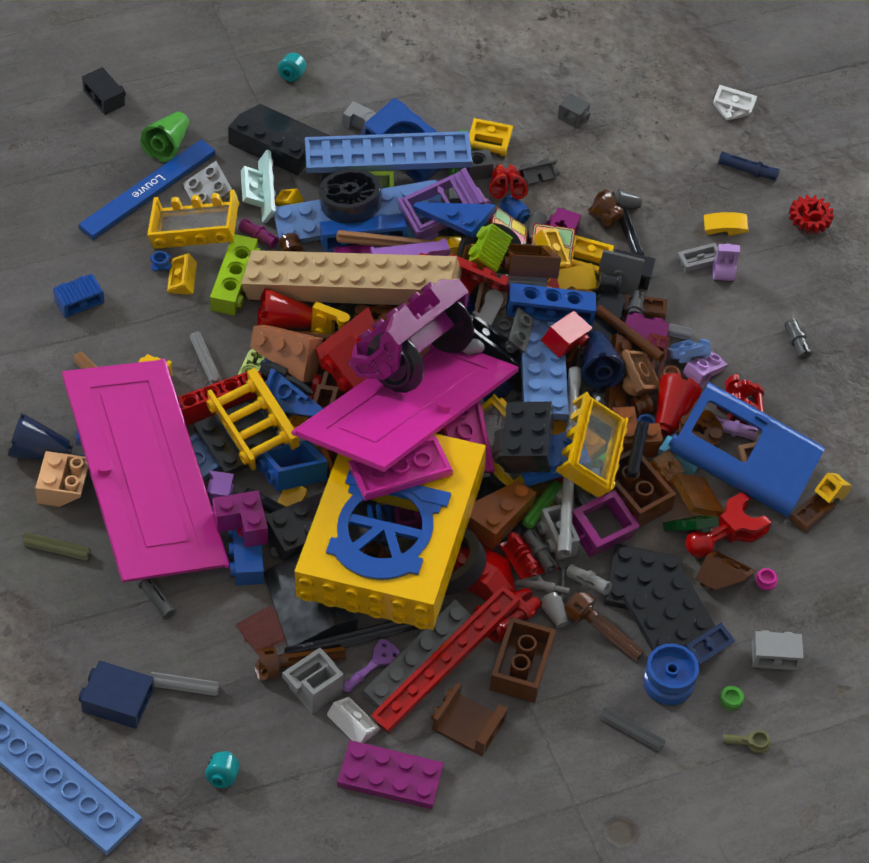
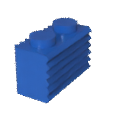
(78, 295)

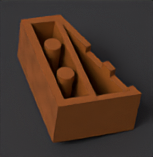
(500, 513)

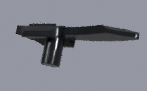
(265, 369)

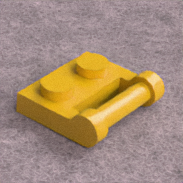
(490, 132)
(588, 250)
(324, 318)

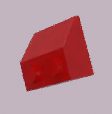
(336, 364)

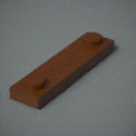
(615, 395)

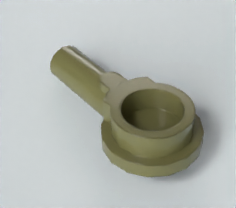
(757, 741)

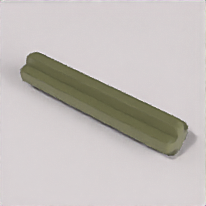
(56, 546)

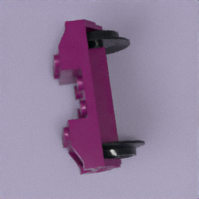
(395, 345)

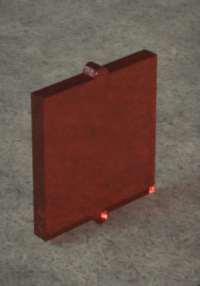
(262, 629)

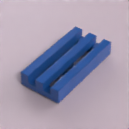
(379, 509)

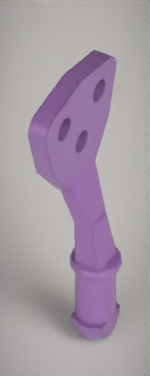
(377, 660)

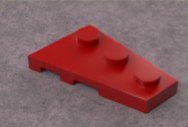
(485, 275)
(358, 325)

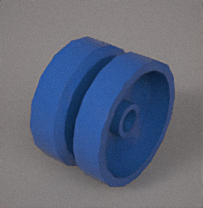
(670, 674)

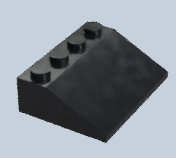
(270, 130)
(302, 619)

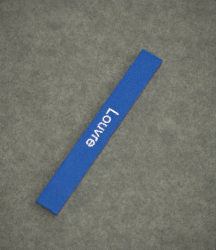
(146, 189)

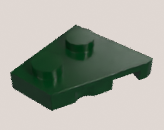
(702, 523)

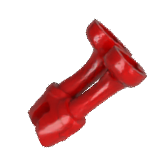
(501, 178)
(524, 611)

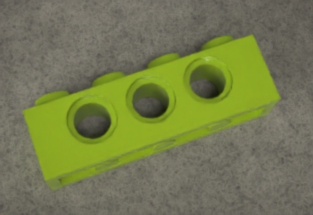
(228, 291)

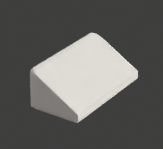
(352, 720)

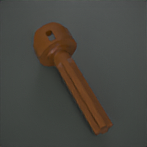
(600, 623)
(271, 662)

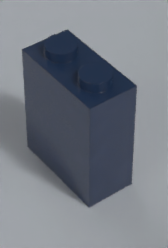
(116, 694)

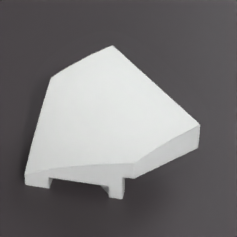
(733, 103)

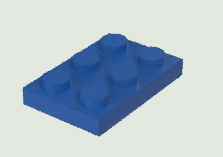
(560, 441)

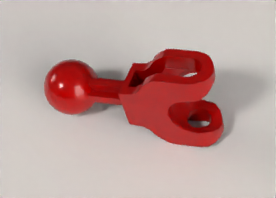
(732, 525)

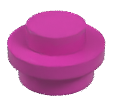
(766, 579)

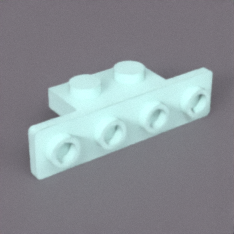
(259, 187)

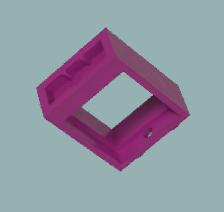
(588, 536)

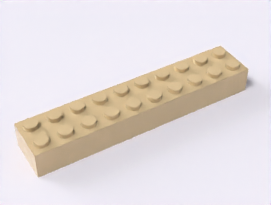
(345, 276)

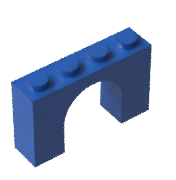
(398, 118)

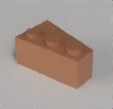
(288, 349)

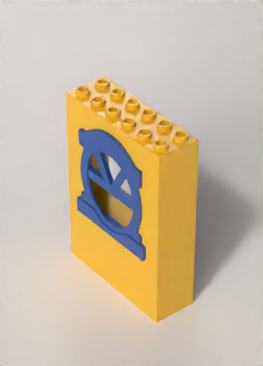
(409, 584)

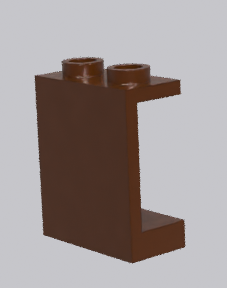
(467, 721)

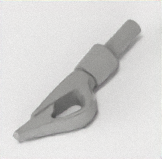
(538, 583)

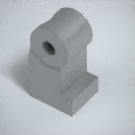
(356, 116)
(491, 306)

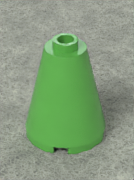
(164, 136)

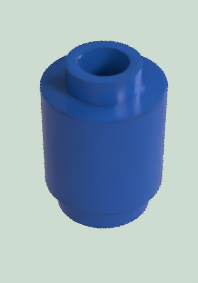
(515, 208)

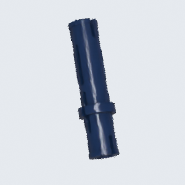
(749, 166)

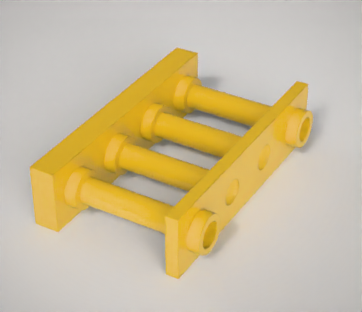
(264, 401)

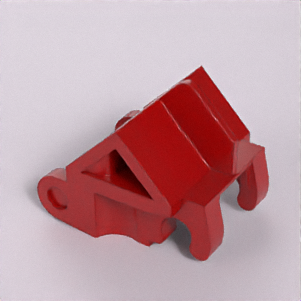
(742, 391)

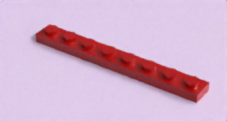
(445, 659)

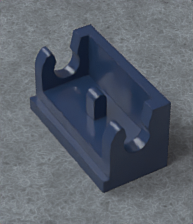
(710, 643)

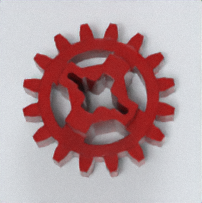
(811, 214)

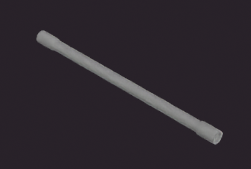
(565, 536)

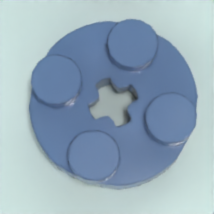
(686, 349)

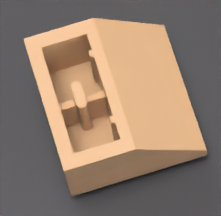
(61, 479)

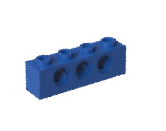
(550, 303)

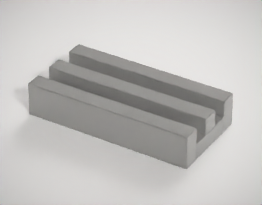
(701, 261)

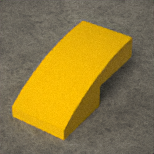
(731, 222)

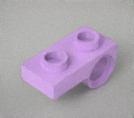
(725, 262)
(704, 368)

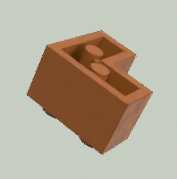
(654, 435)

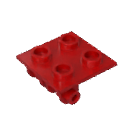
(520, 557)

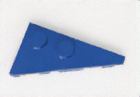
(458, 216)
(290, 398)

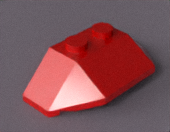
(496, 573)

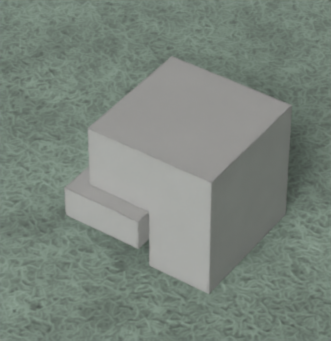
(315, 680)

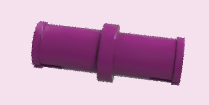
(258, 232)

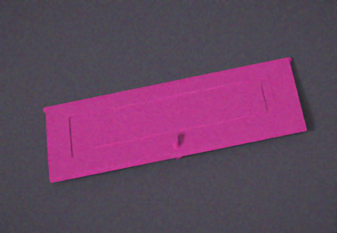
(386, 425)
(144, 470)

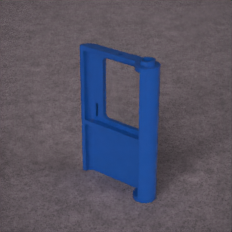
(775, 467)

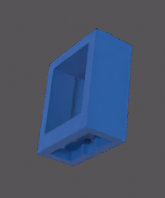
(311, 471)

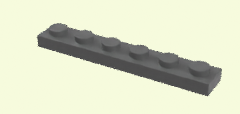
(416, 654)

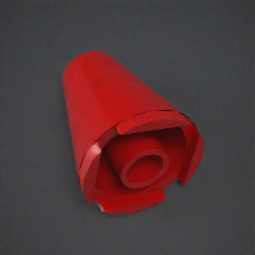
(283, 311)
(675, 400)

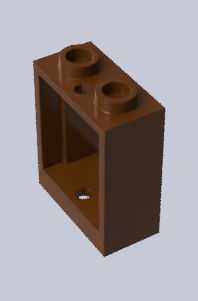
(531, 261)

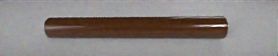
(629, 333)

